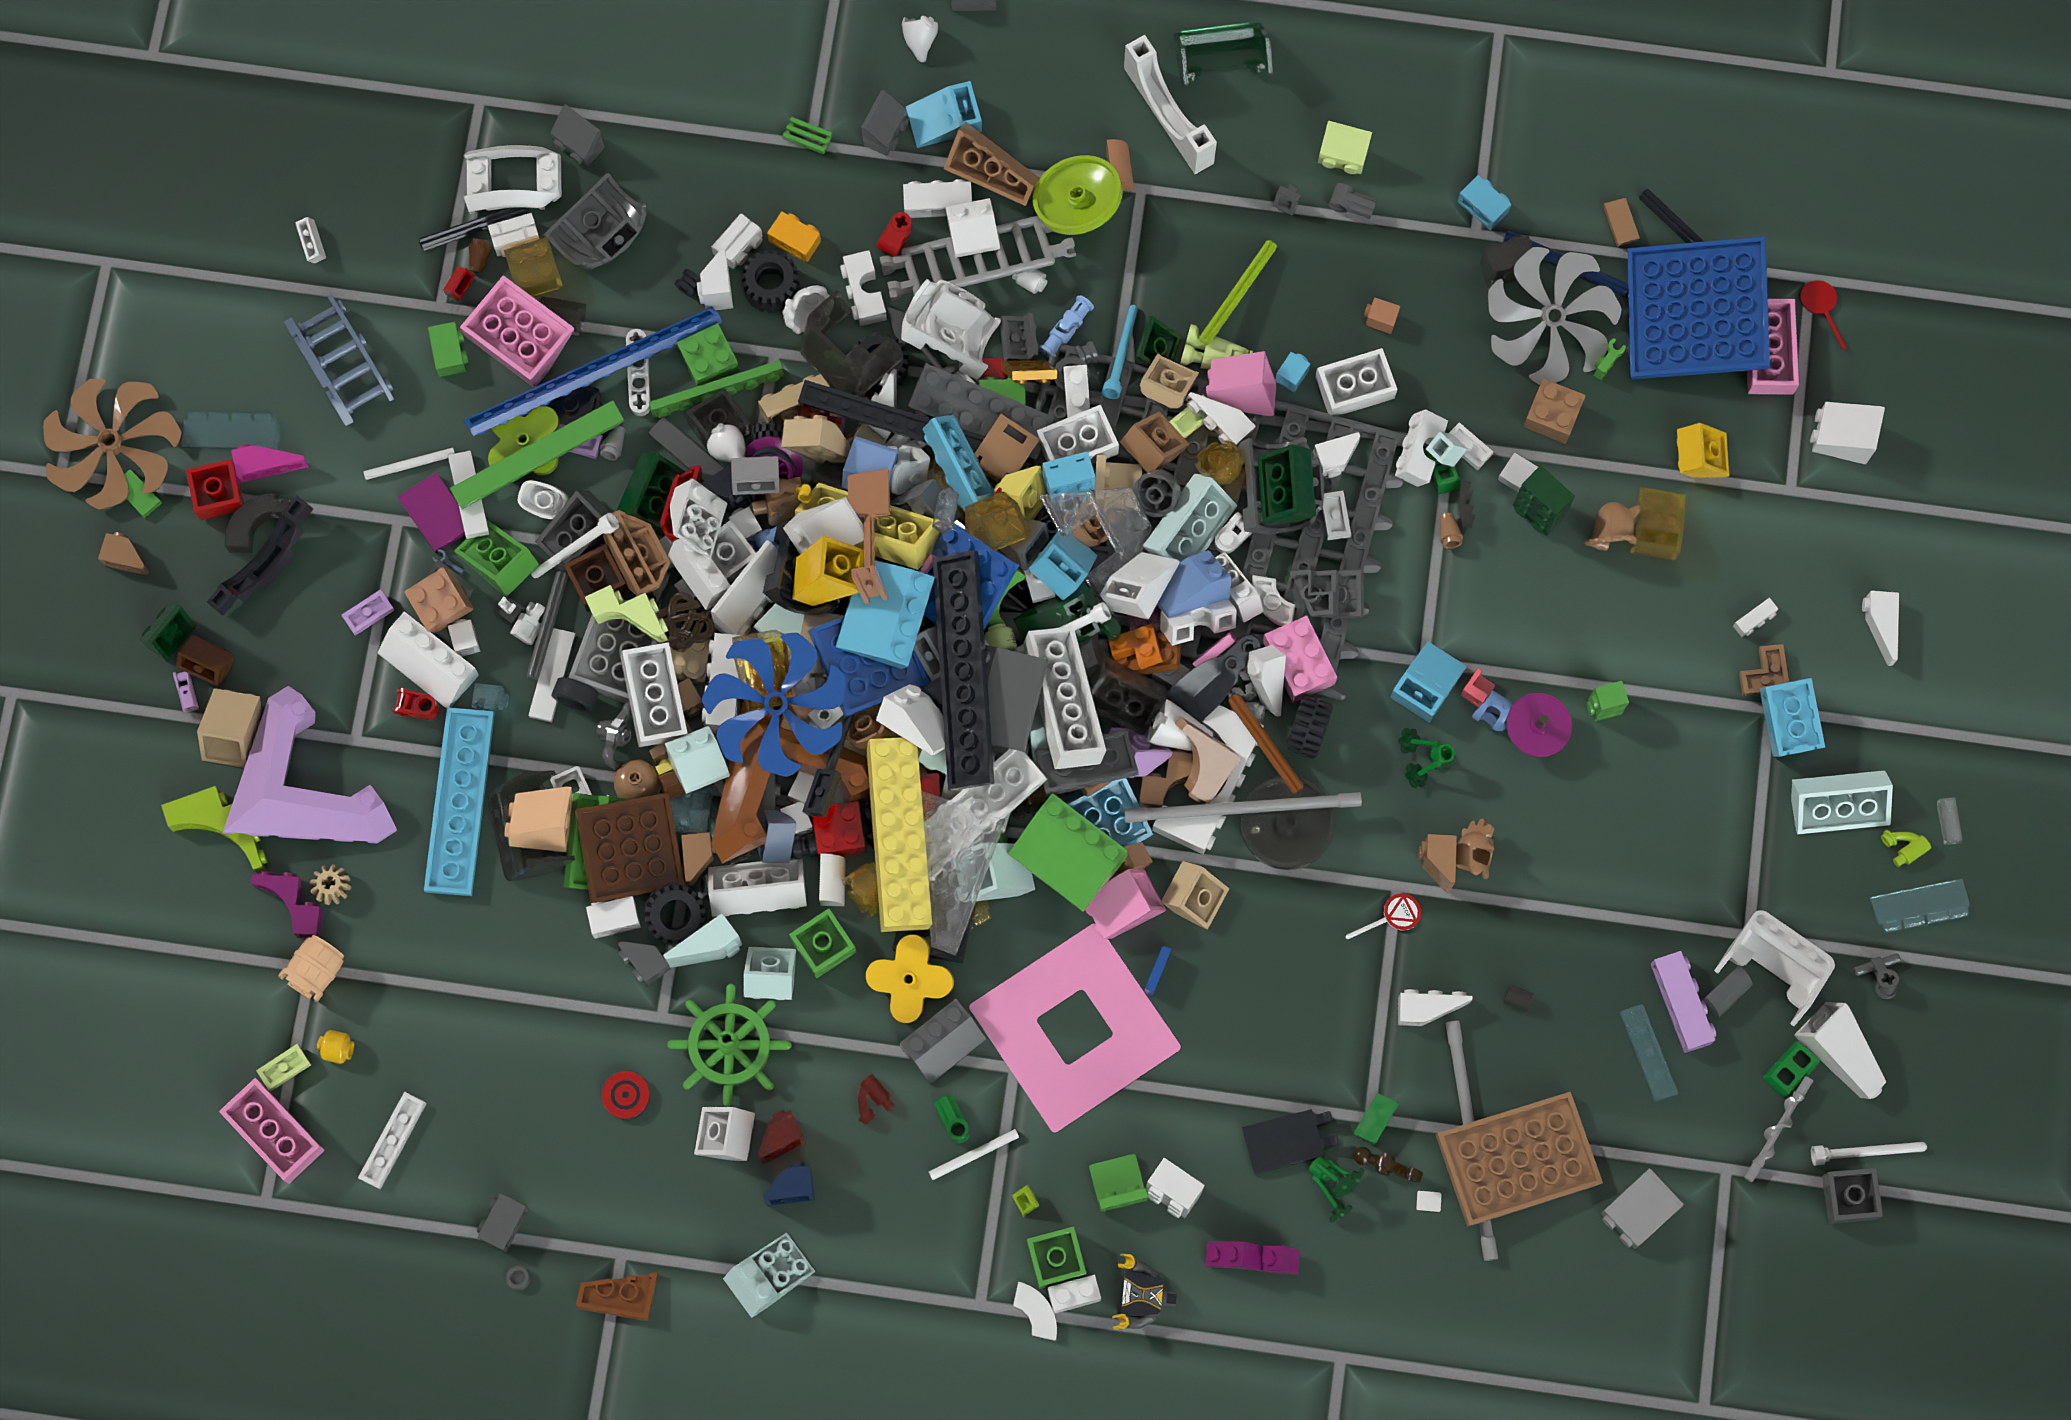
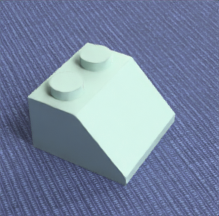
(697, 759)
(769, 973)

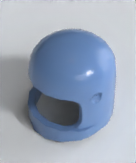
(1498, 705)

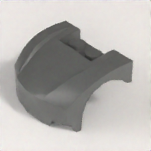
(598, 226)
(1253, 513)

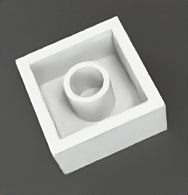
(1516, 472)

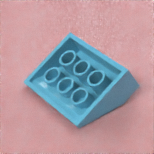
(889, 627)
(1106, 812)

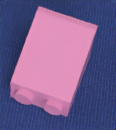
(1243, 383)
(1125, 903)

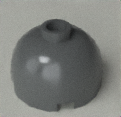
(1157, 492)

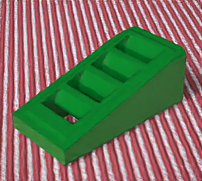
(1445, 482)

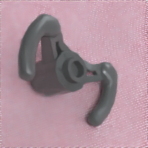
(615, 734)

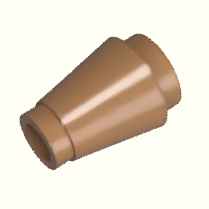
(1449, 531)

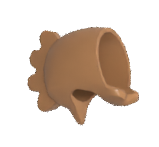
(1476, 848)

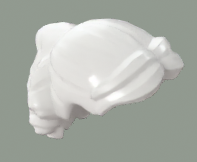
(801, 305)

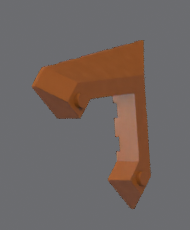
(737, 825)

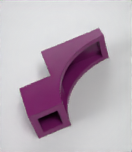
(305, 918)
(1252, 1257)

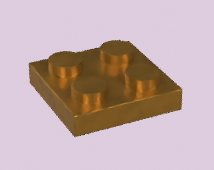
(1025, 370)

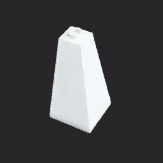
(1842, 1047)

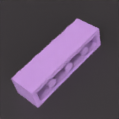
(1683, 1001)

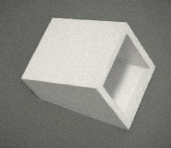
(1847, 431)

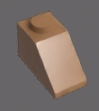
(121, 554)
(697, 855)

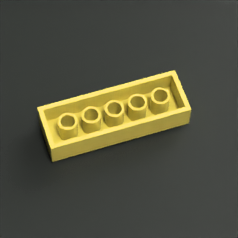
(898, 537)

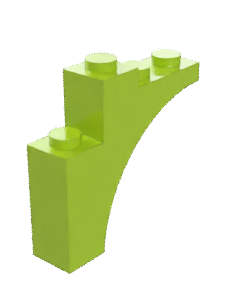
(208, 812)

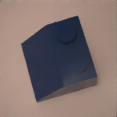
(791, 1186)

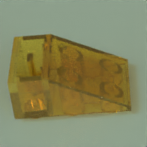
(1659, 523)

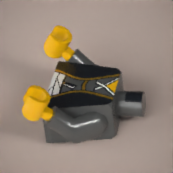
(1141, 1295)

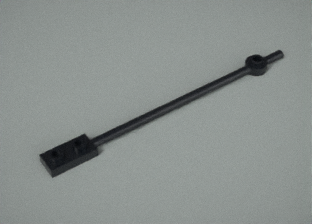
(827, 779)

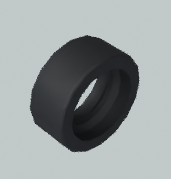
(575, 694)

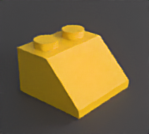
(1702, 451)

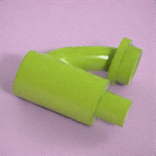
(1917, 846)

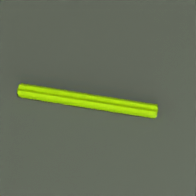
(1238, 292)

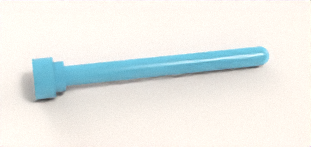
(1112, 387)

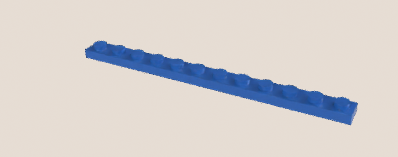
(586, 374)

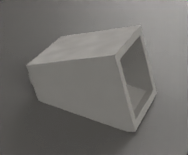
(1641, 1209)

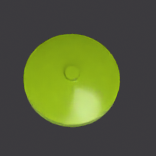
(1077, 195)

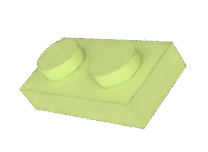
(283, 1067)

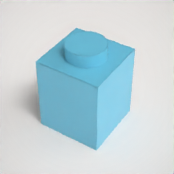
(1293, 371)

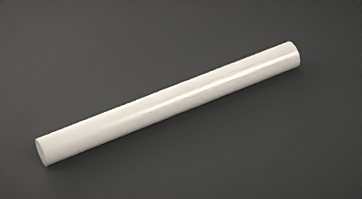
(407, 464)
(973, 1154)

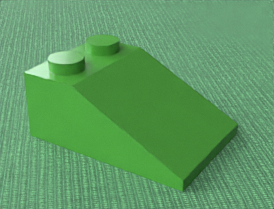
(498, 559)

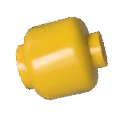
(335, 1046)

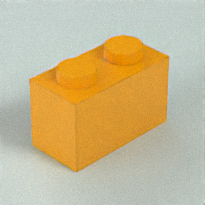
(794, 236)

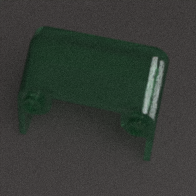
(1222, 48)

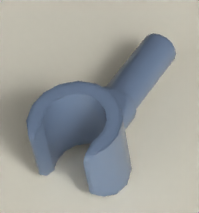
(446, 561)

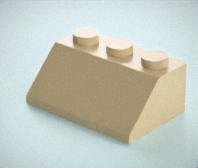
(785, 403)

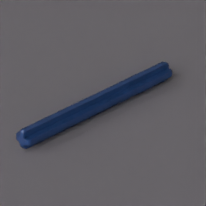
(1599, 278)

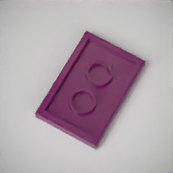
(434, 512)

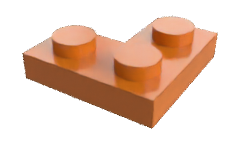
(1140, 642)

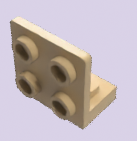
(1115, 474)

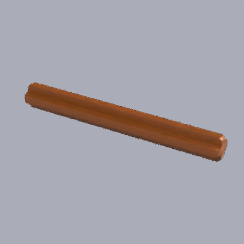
(1265, 743)

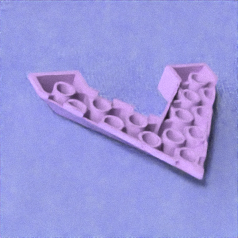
(270, 808)

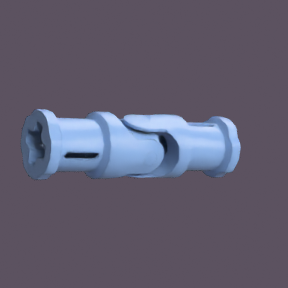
(1071, 321)

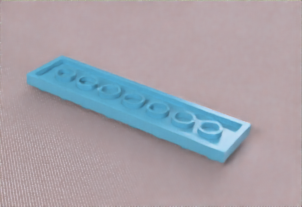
(459, 802)

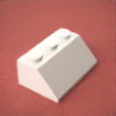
(1079, 434)

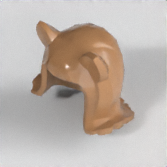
(1613, 524)

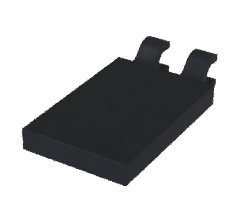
(1287, 1140)

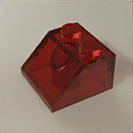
(780, 1137)

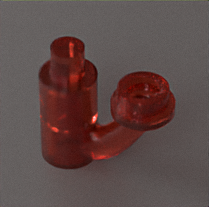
(873, 1088)

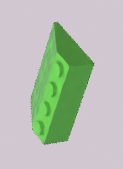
(1068, 852)

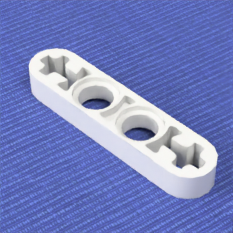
(638, 372)

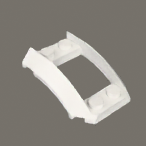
(479, 179)

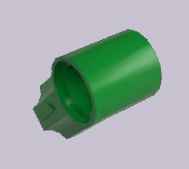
(952, 1117)

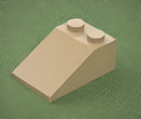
(815, 439)

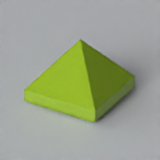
(1026, 1200)

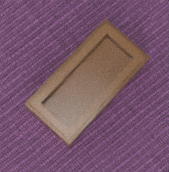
(1621, 222)

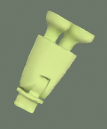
(1217, 349)

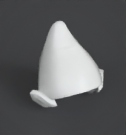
(919, 35)
(726, 443)

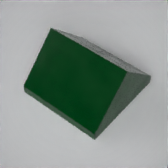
(1157, 340)

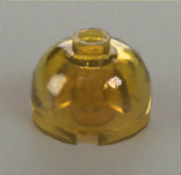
(1220, 462)

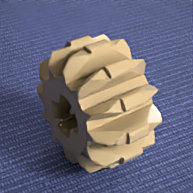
(326, 877)

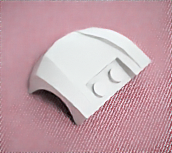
(950, 322)

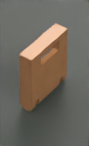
(1002, 452)

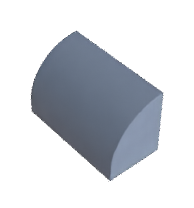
(780, 836)

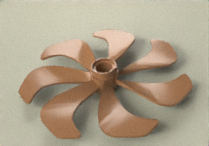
(116, 486)

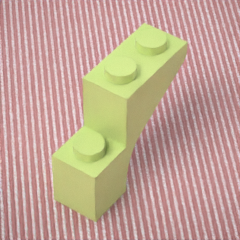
(639, 611)

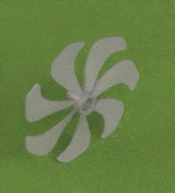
(1567, 270)

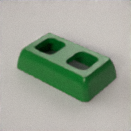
(1786, 1061)

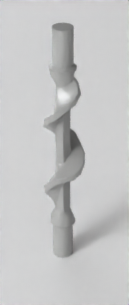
(1773, 1132)

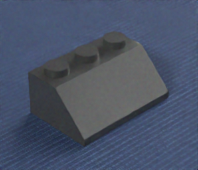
(942, 1041)

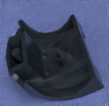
(780, 583)

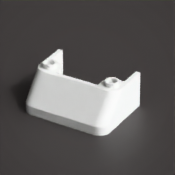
(1783, 954)

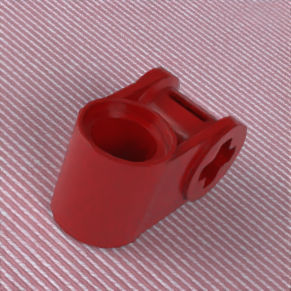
(894, 238)
(411, 704)

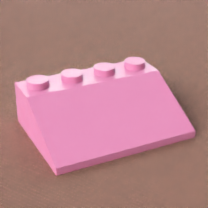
(517, 331)

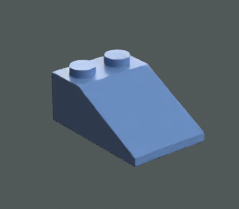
(1195, 584)

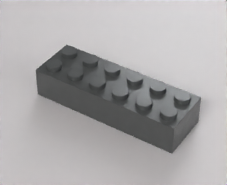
(973, 406)

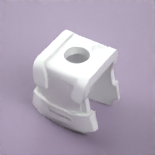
(910, 468)

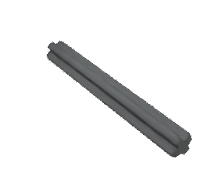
(547, 625)

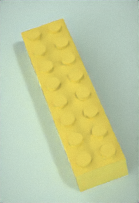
(898, 835)

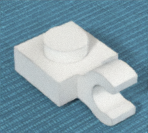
(527, 624)

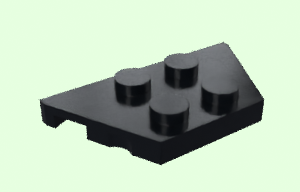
(576, 404)

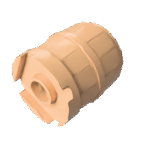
(312, 967)

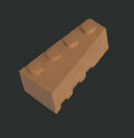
(989, 166)

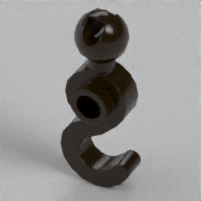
(1385, 1165)

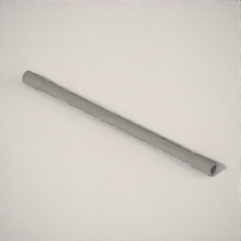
(1144, 814)
(1455, 1041)

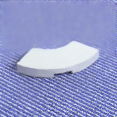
(1273, 605)
(1038, 1311)

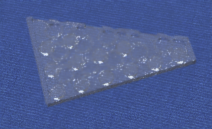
(958, 856)

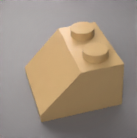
(1195, 894)

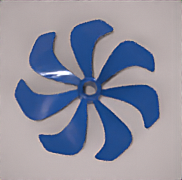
(729, 687)

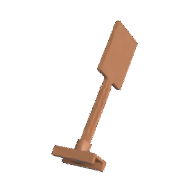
(869, 499)

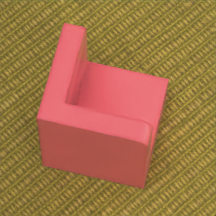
(1477, 689)

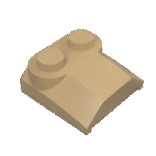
(1167, 382)
(692, 662)

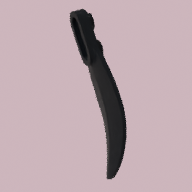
(1210, 682)

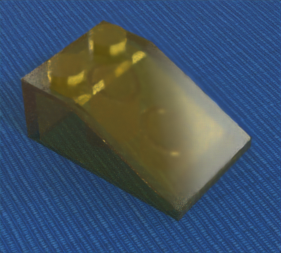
(780, 667)

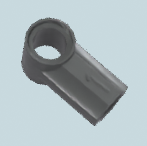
(1346, 199)

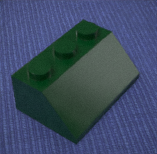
(1286, 485)
(649, 489)

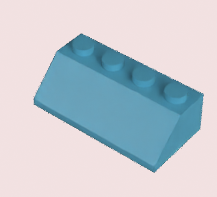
(957, 460)

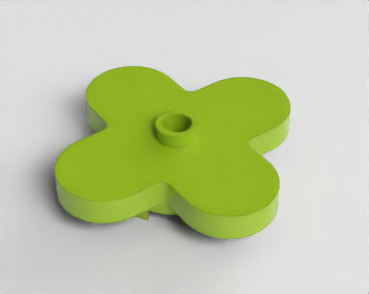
(534, 427)

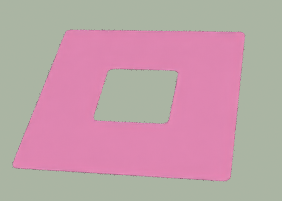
(1060, 1089)

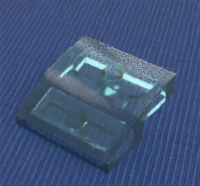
(692, 811)

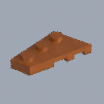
(619, 1297)

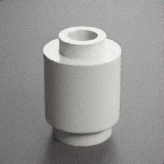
(1031, 280)

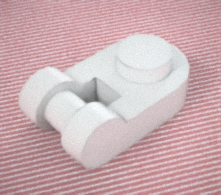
(1227, 539)

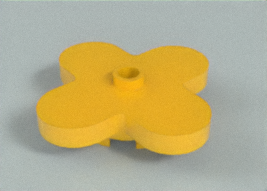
(928, 979)

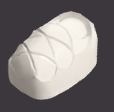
(542, 499)

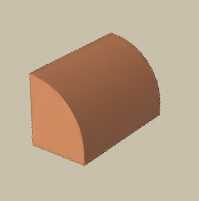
(1119, 158)

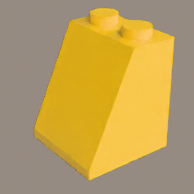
(826, 571)

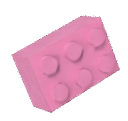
(1306, 661)

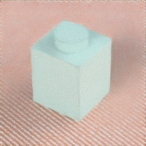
(1446, 448)

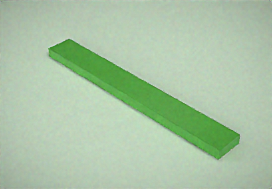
(537, 454)

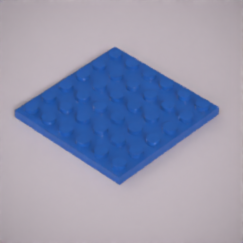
(1698, 308)

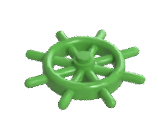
(729, 1044)

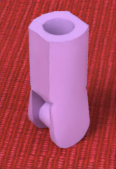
(186, 693)

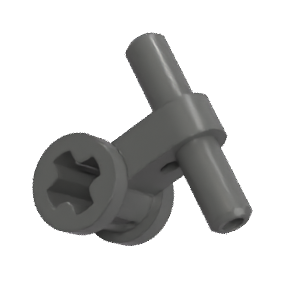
(1886, 979)

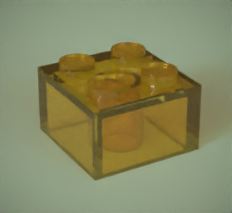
(534, 267)

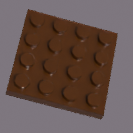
(629, 847)

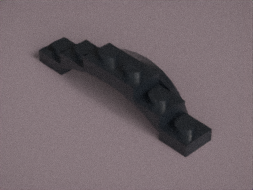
(267, 562)

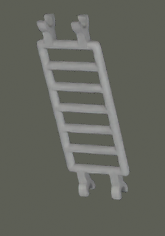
(897, 289)

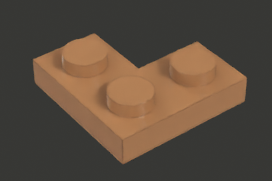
(1773, 670)

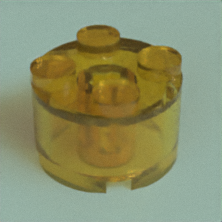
(864, 888)

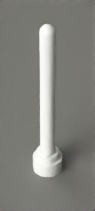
(606, 524)
(1099, 613)
(1822, 1155)

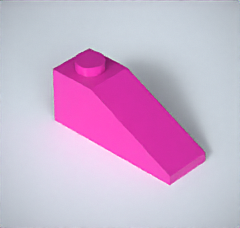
(261, 462)

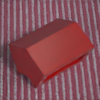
(454, 281)

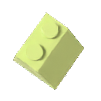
(1344, 147)

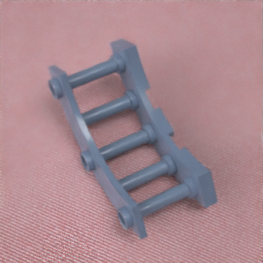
(319, 363)

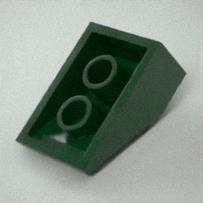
(168, 631)

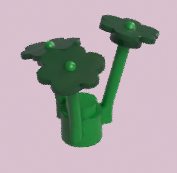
(1440, 755)
(1343, 1186)

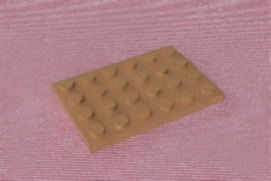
(1518, 1159)

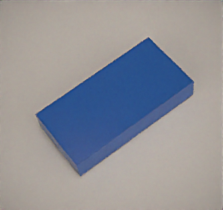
(1157, 971)

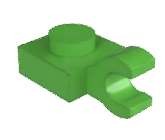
(1605, 363)

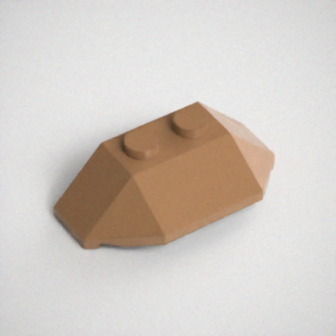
(637, 553)

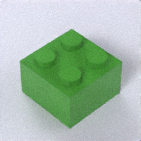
(708, 356)
(822, 943)
(1056, 1257)

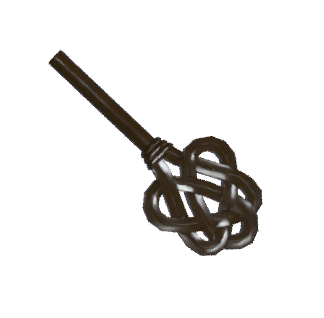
(689, 608)

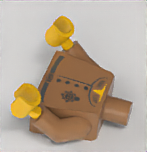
(782, 505)

